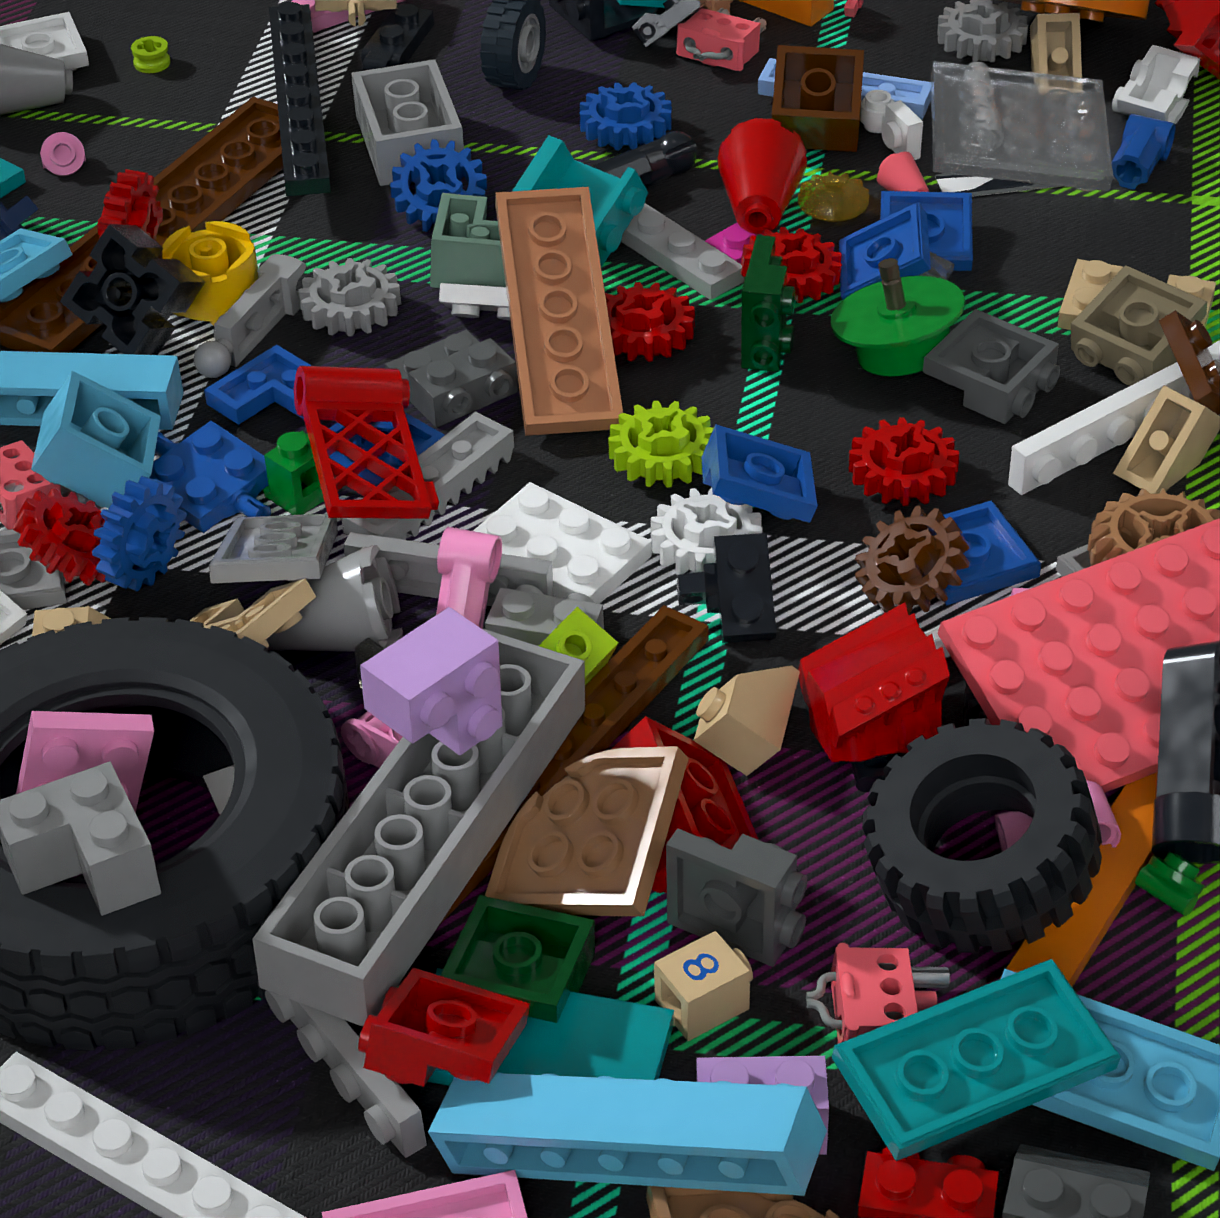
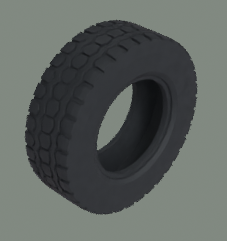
(190, 949)

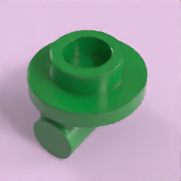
(1171, 882)

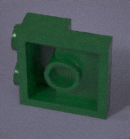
(764, 309)
(524, 954)

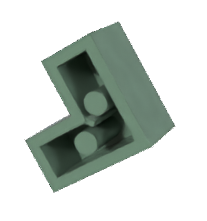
(465, 244)

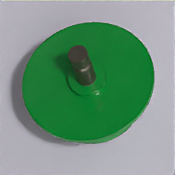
(897, 320)

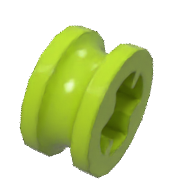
(150, 54)

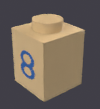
(703, 984)

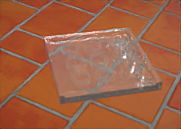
(1020, 126)

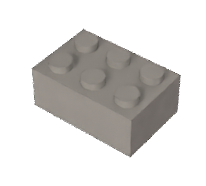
(403, 108)

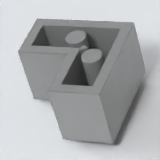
(77, 829)

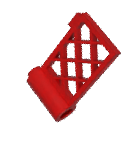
(354, 400)

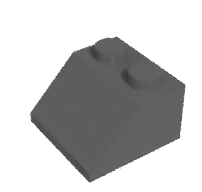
(1072, 1186)

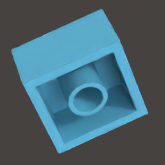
(95, 440)

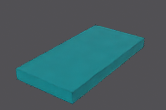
(590, 1040)
(974, 1058)

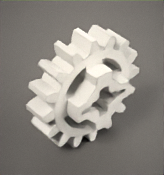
(688, 528)

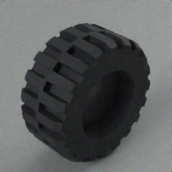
(997, 896)

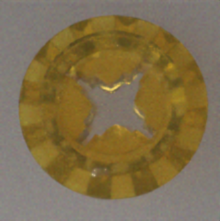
(833, 197)

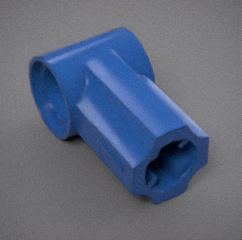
(1142, 146)

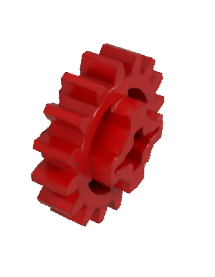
(132, 203)
(811, 264)
(649, 321)
(903, 461)
(61, 534)

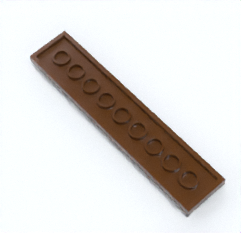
(193, 190)

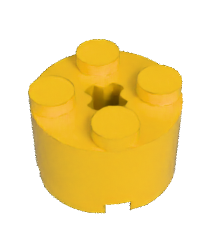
(222, 259)

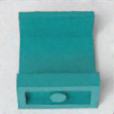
(612, 198)

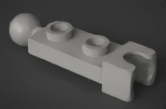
(252, 316)

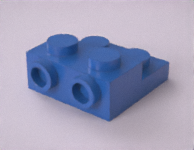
(759, 474)

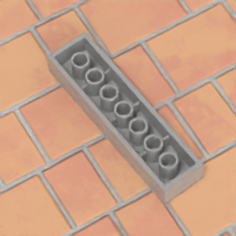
(414, 845)

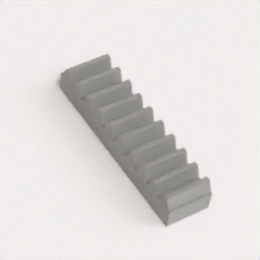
(453, 467)

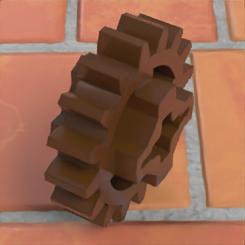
(912, 560)

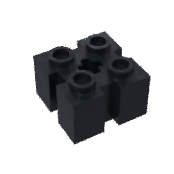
(132, 290)

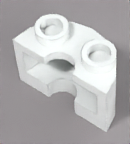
(1157, 85)

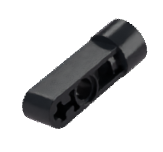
(1189, 756)

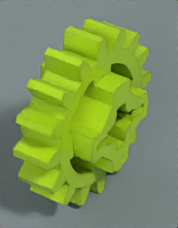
(660, 443)

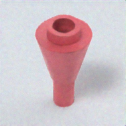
(901, 173)

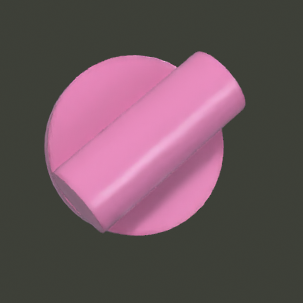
(62, 154)

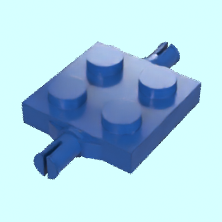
(213, 475)

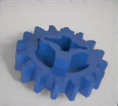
(625, 116)
(434, 173)
(139, 533)

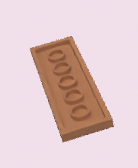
(558, 311)

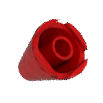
(761, 171)

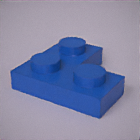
(256, 385)

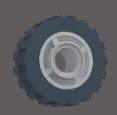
(513, 43)

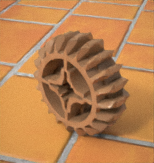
(1142, 521)

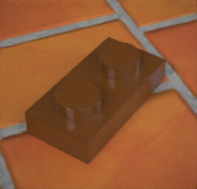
(1190, 347)

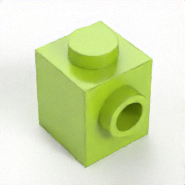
(584, 640)

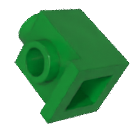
(286, 469)

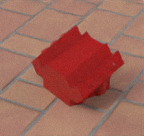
(1196, 29)
(875, 688)

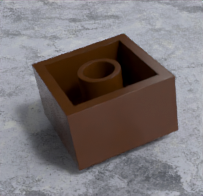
(819, 95)

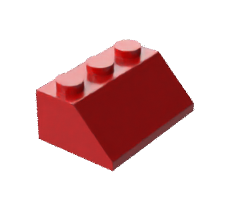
(707, 797)

